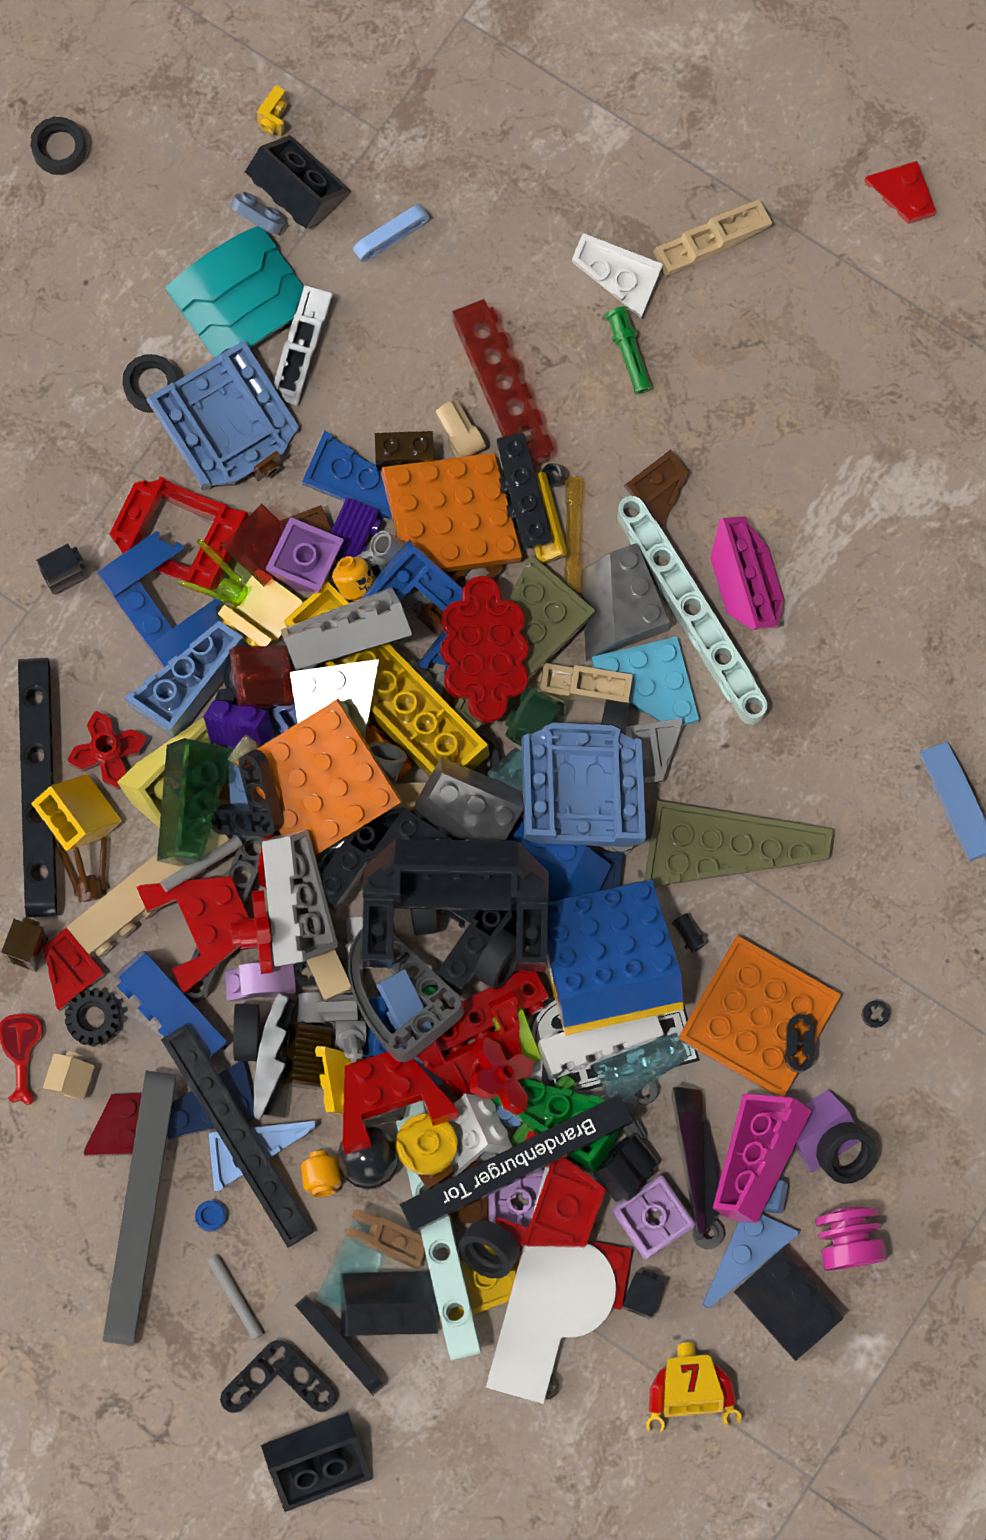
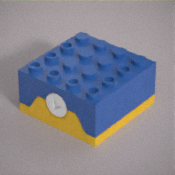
(611, 958)

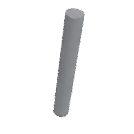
(206, 861)
(235, 1297)

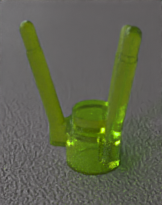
(229, 590)

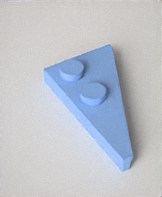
(272, 1138)

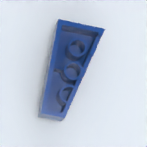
(165, 1002)

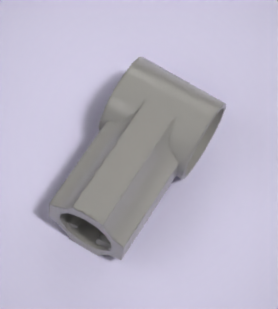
(317, 1012)

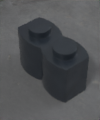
(61, 567)
(626, 1168)

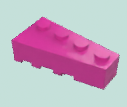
(758, 1153)

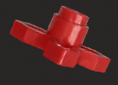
(90, 755)
(255, 932)
(501, 1076)

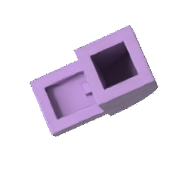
(249, 983)

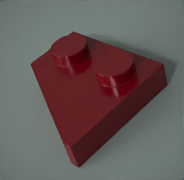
(116, 1127)

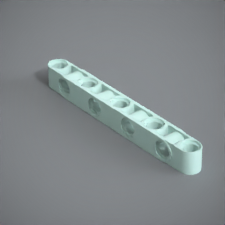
(703, 628)
(446, 1275)

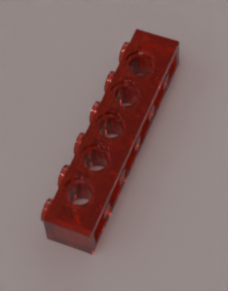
(481, 317)

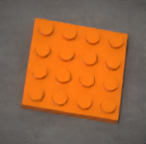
(453, 511)
(327, 777)
(747, 1012)

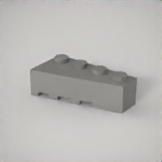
(346, 629)
(296, 900)

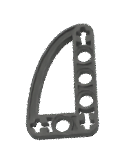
(433, 1012)

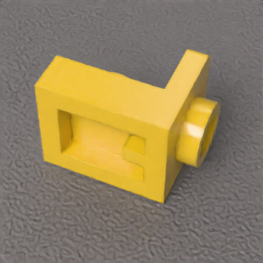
(272, 106)

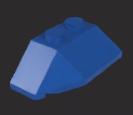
(571, 868)

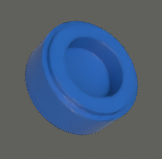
(210, 1216)

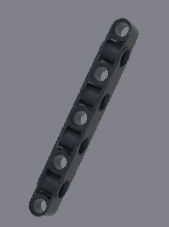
(36, 736)

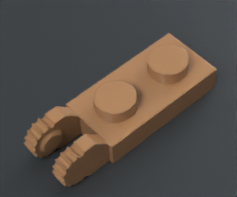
(389, 1239)

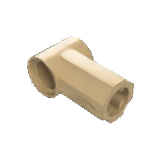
(463, 437)

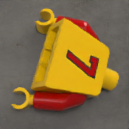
(691, 1387)

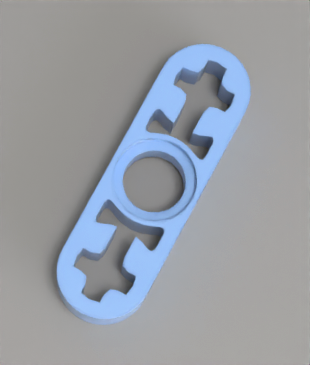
(391, 233)

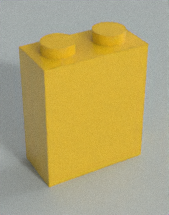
(76, 812)

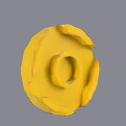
(426, 1147)

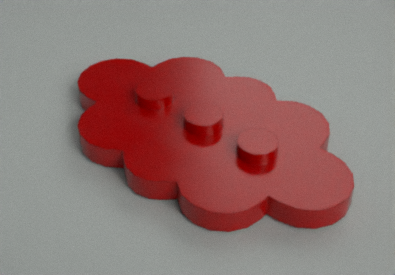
(484, 649)

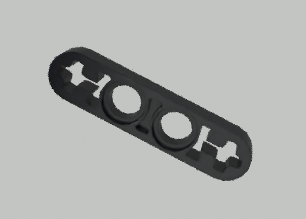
(339, 1345)

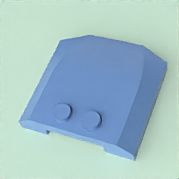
(224, 417)
(583, 786)

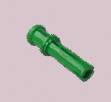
(625, 337)

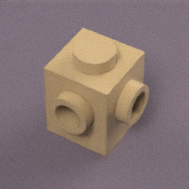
(69, 1075)

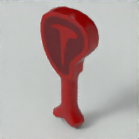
(18, 1037)

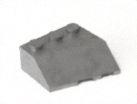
(623, 602)
(469, 803)

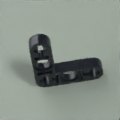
(254, 773)
(284, 1370)

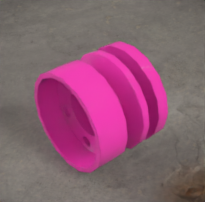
(851, 1238)

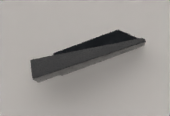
(696, 1157)

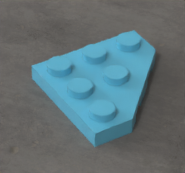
(658, 679)

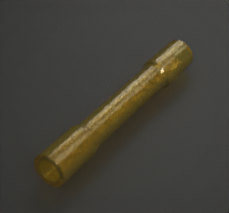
(573, 501)

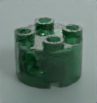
(534, 713)

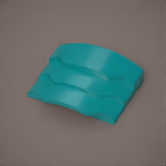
(237, 292)

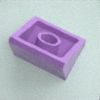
(304, 556)
(825, 1113)

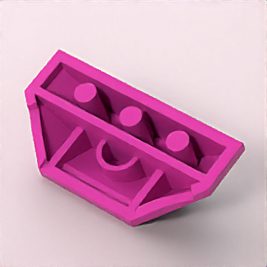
(746, 574)

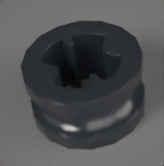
(884, 1015)

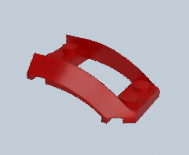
(140, 508)

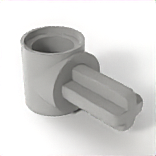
(382, 549)
(350, 1037)

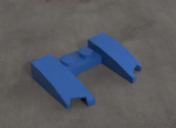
(415, 568)
(122, 581)

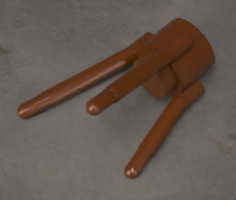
(86, 887)

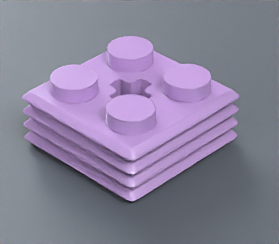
(500, 1201)
(672, 1223)

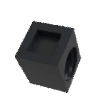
(643, 1294)

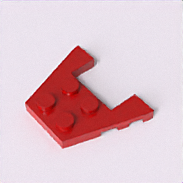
(208, 910)
(462, 1064)
(382, 1086)
(563, 1209)

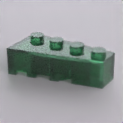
(190, 798)

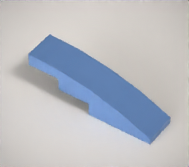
(957, 799)
(403, 1006)

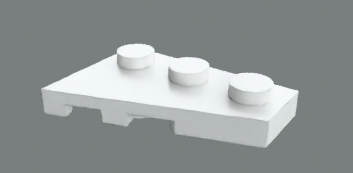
(618, 271)

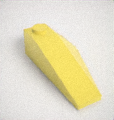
(145, 779)

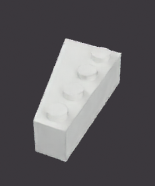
(579, 1050)

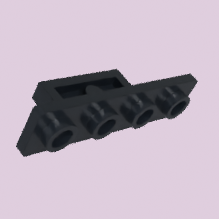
(522, 491)

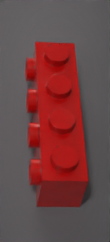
(478, 1015)

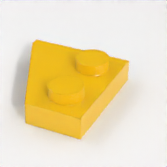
(333, 1078)

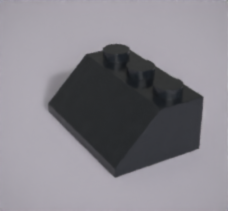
(296, 181)
(388, 1303)
(788, 1305)
(316, 1462)

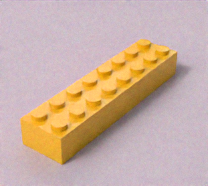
(404, 701)

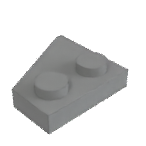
(657, 746)

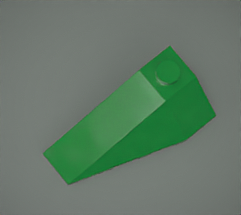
(552, 1106)

